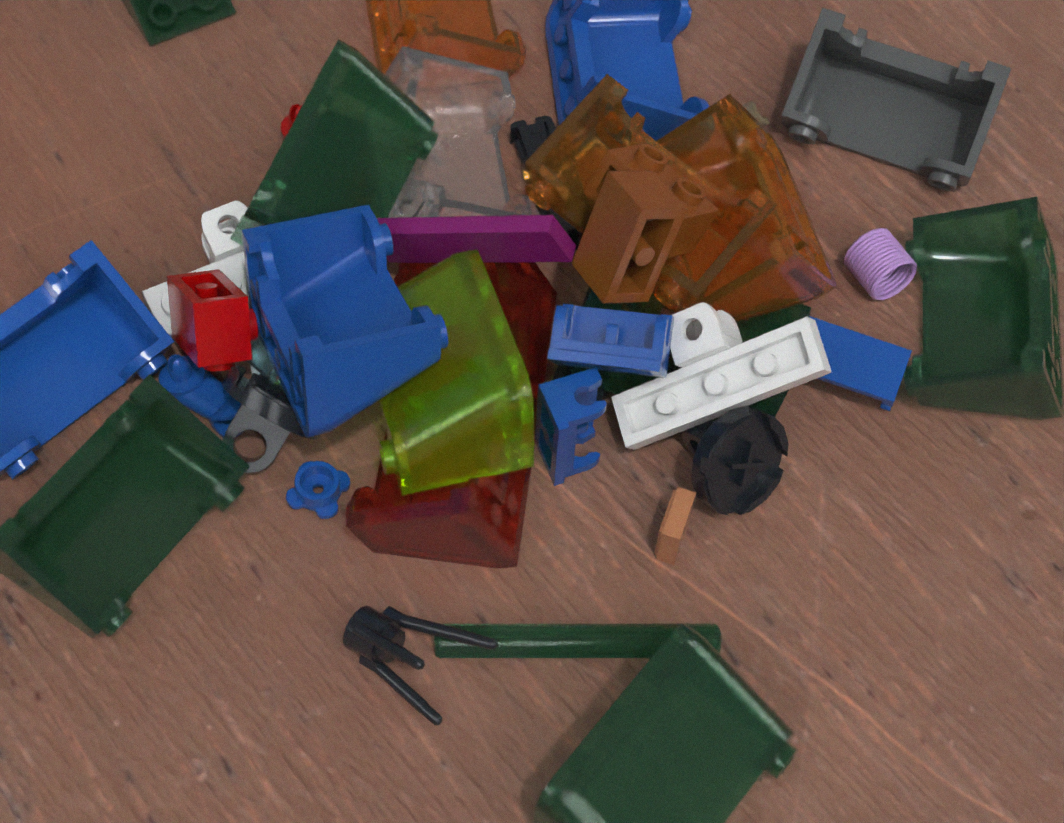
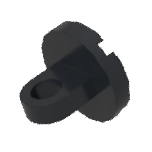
(262, 410)
(736, 459)

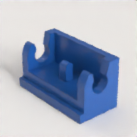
(611, 340)
(863, 362)
(565, 419)

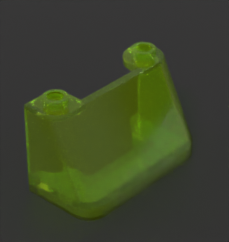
(472, 406)

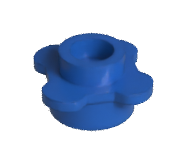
(313, 475)

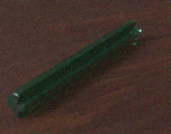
(570, 640)

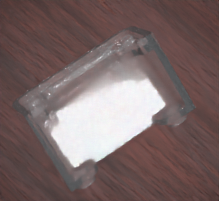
(465, 165)

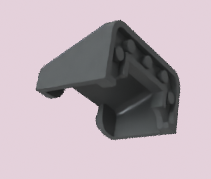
(892, 103)

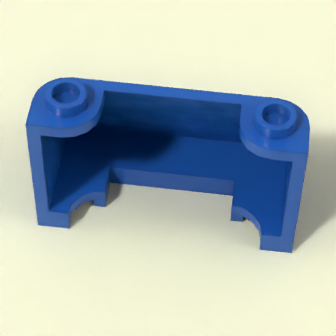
(629, 44)
(335, 315)
(69, 352)

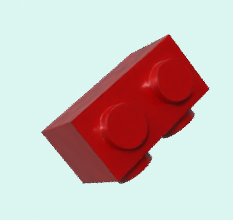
(211, 319)

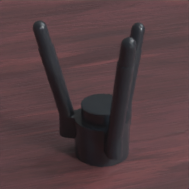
(380, 640)

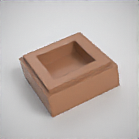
(674, 525)

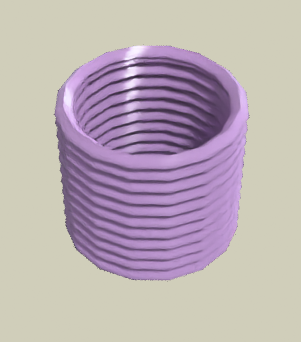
(880, 264)

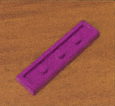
(495, 237)

